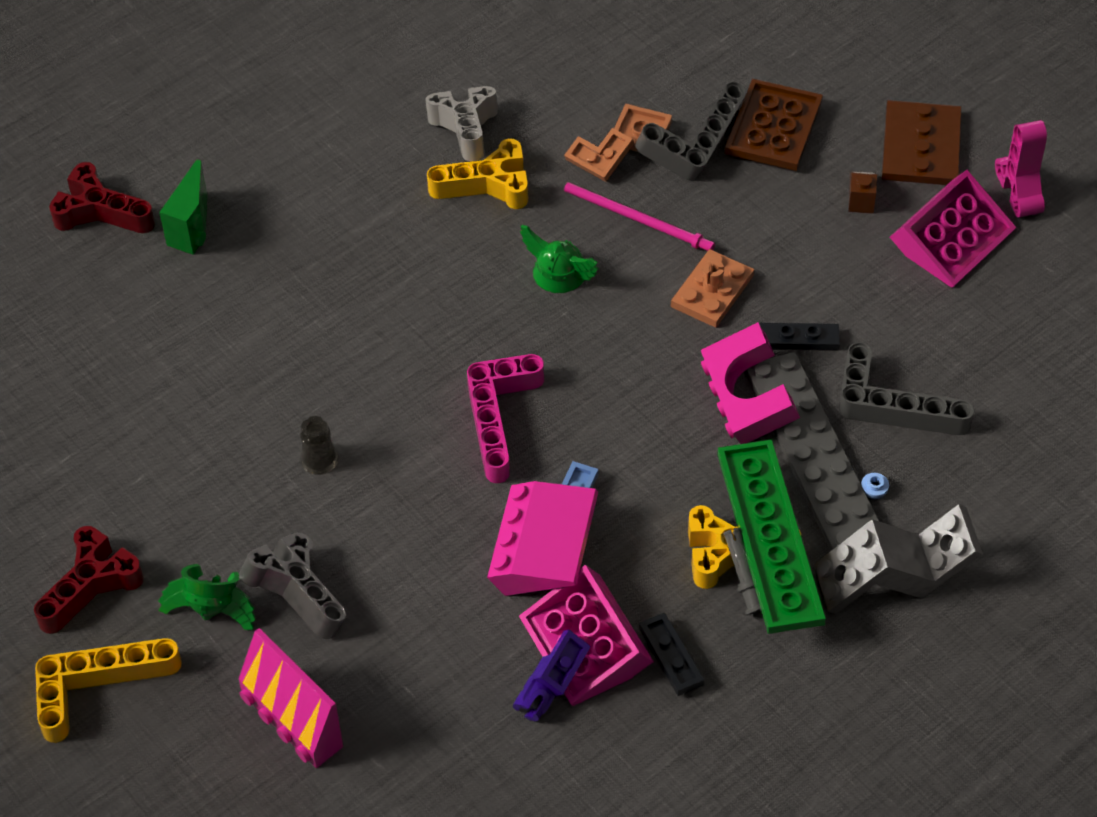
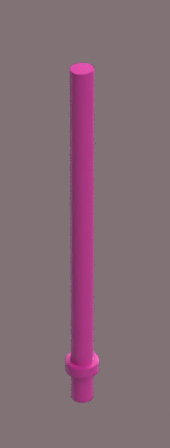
(696, 240)

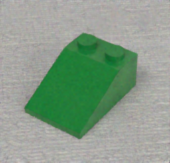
(186, 212)

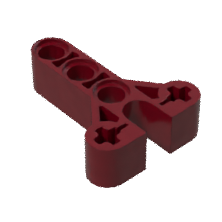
(93, 202)
(116, 573)

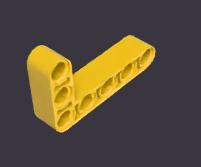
(96, 674)

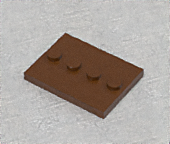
(774, 124)
(921, 142)

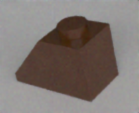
(862, 192)

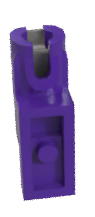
(551, 676)

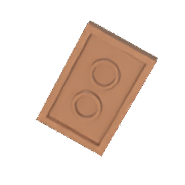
(712, 288)

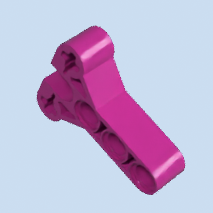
(1022, 168)

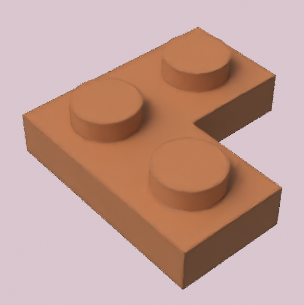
(600, 160)

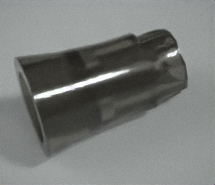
(318, 450)

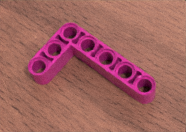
(485, 382)

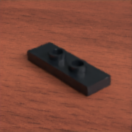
(802, 335)

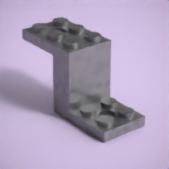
(897, 559)

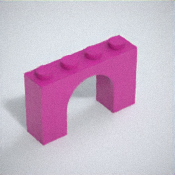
(725, 363)

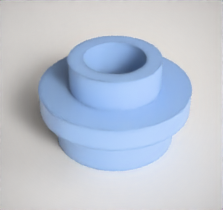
(875, 491)

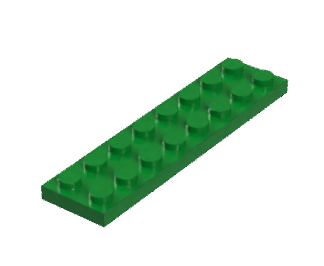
(771, 537)

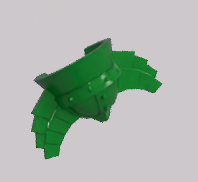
(558, 263)
(208, 597)

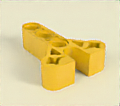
(496, 175)
(717, 556)

